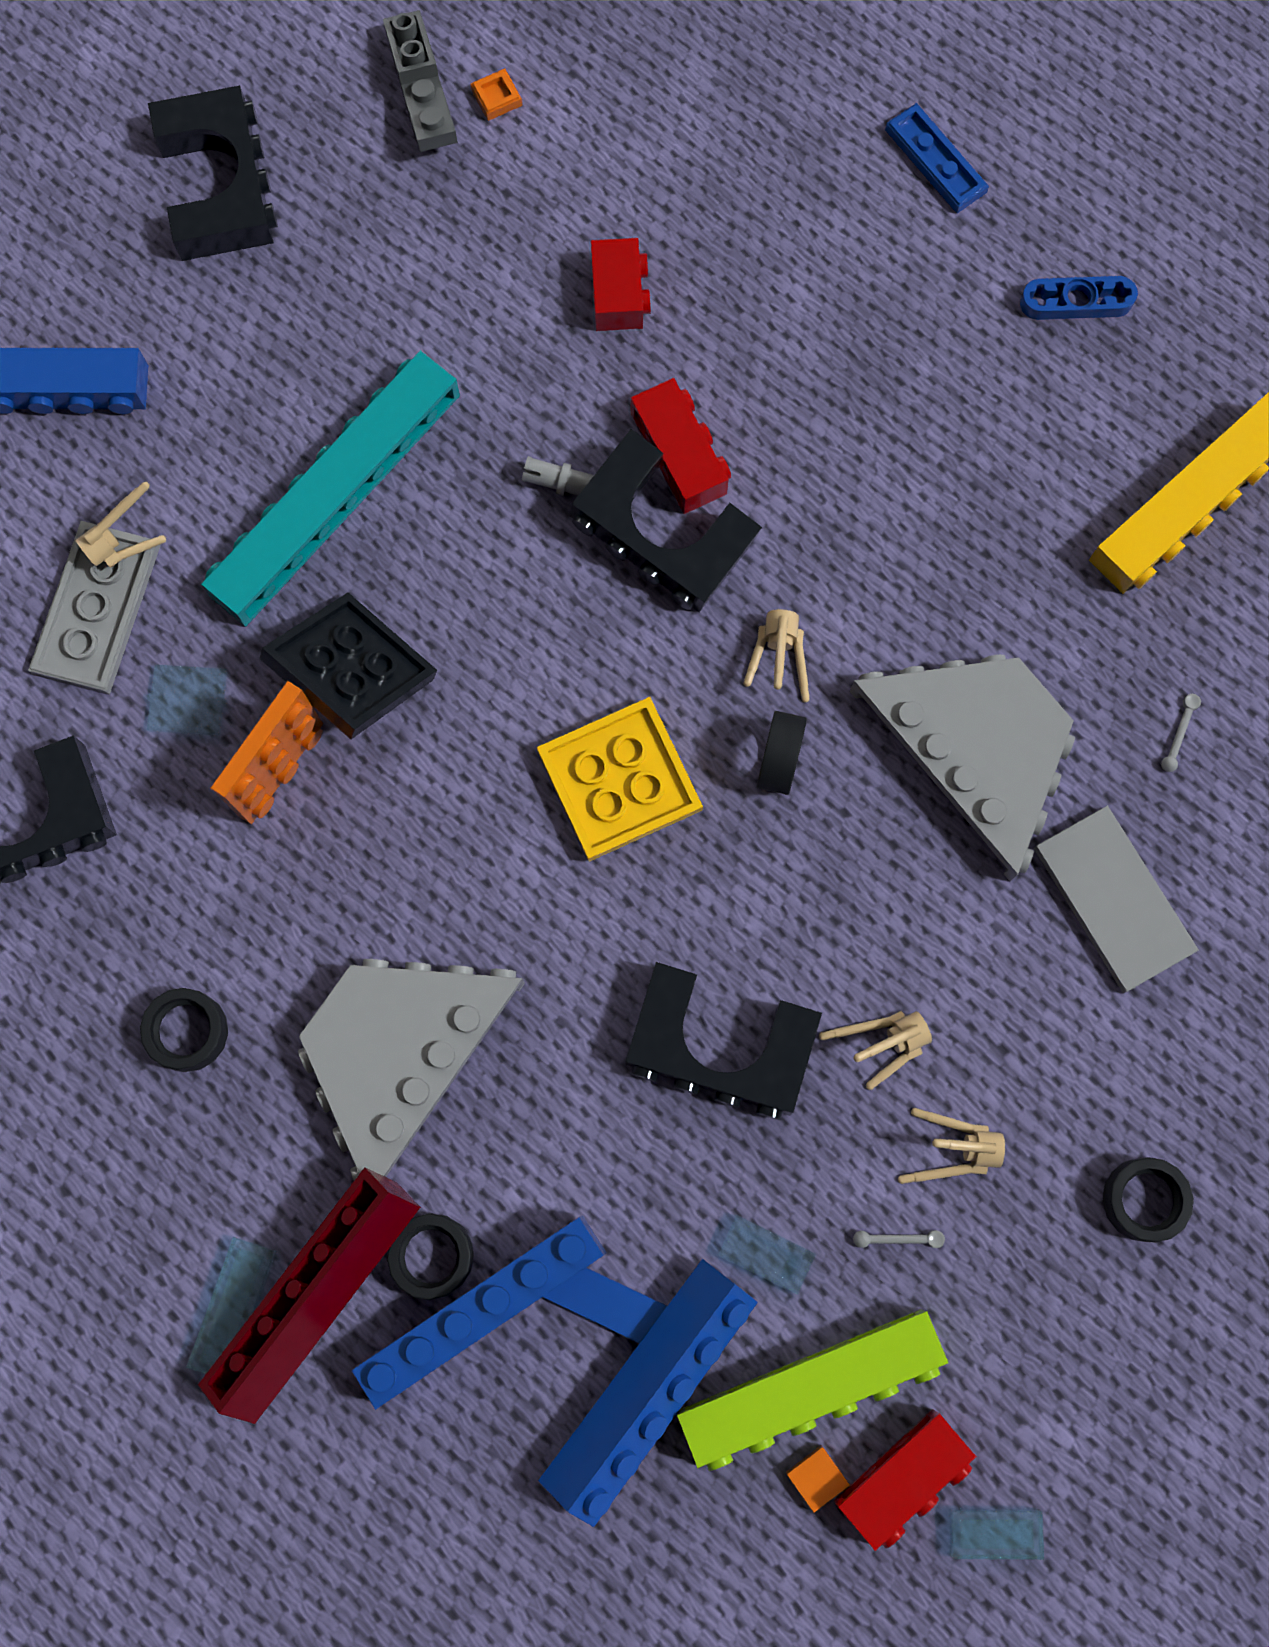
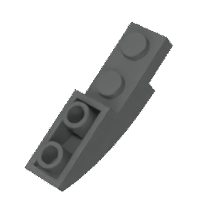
(420, 81)

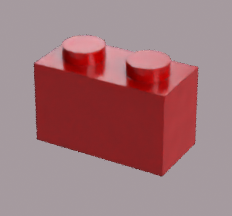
(617, 284)

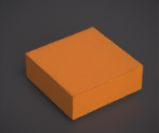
(496, 94)
(817, 1478)

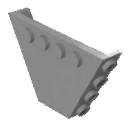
(983, 739)
(393, 1047)

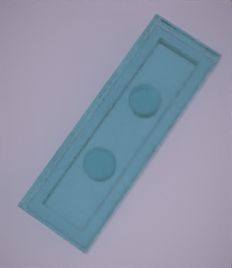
(232, 1300)

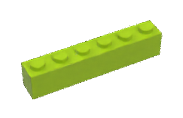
(812, 1388)

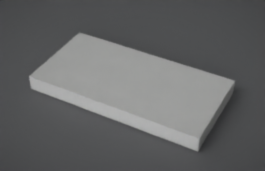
(92, 615)
(1115, 899)

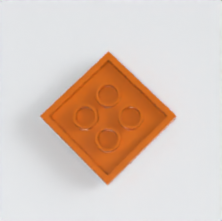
(269, 754)

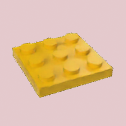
(619, 779)

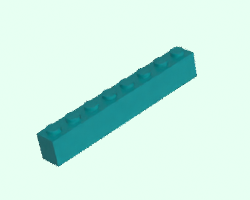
(331, 488)

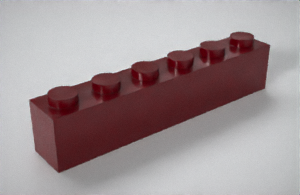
(308, 1296)

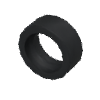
(781, 752)
(156, 1012)
(1180, 1190)
(457, 1277)

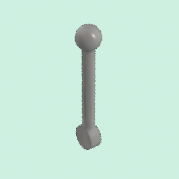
(1190, 703)
(933, 1239)

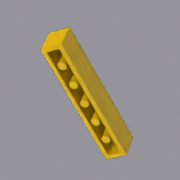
(1187, 502)

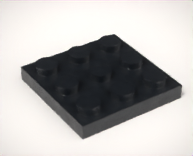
(348, 664)

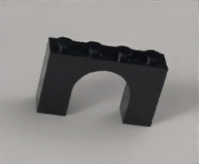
(239, 214)
(687, 572)
(75, 813)
(769, 1082)

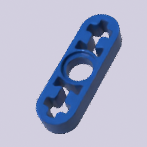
(1089, 285)

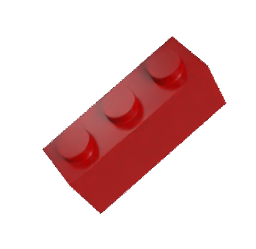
(688, 460)
(906, 1480)

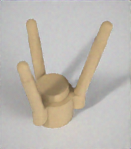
(99, 541)
(781, 634)
(906, 1035)
(981, 1148)

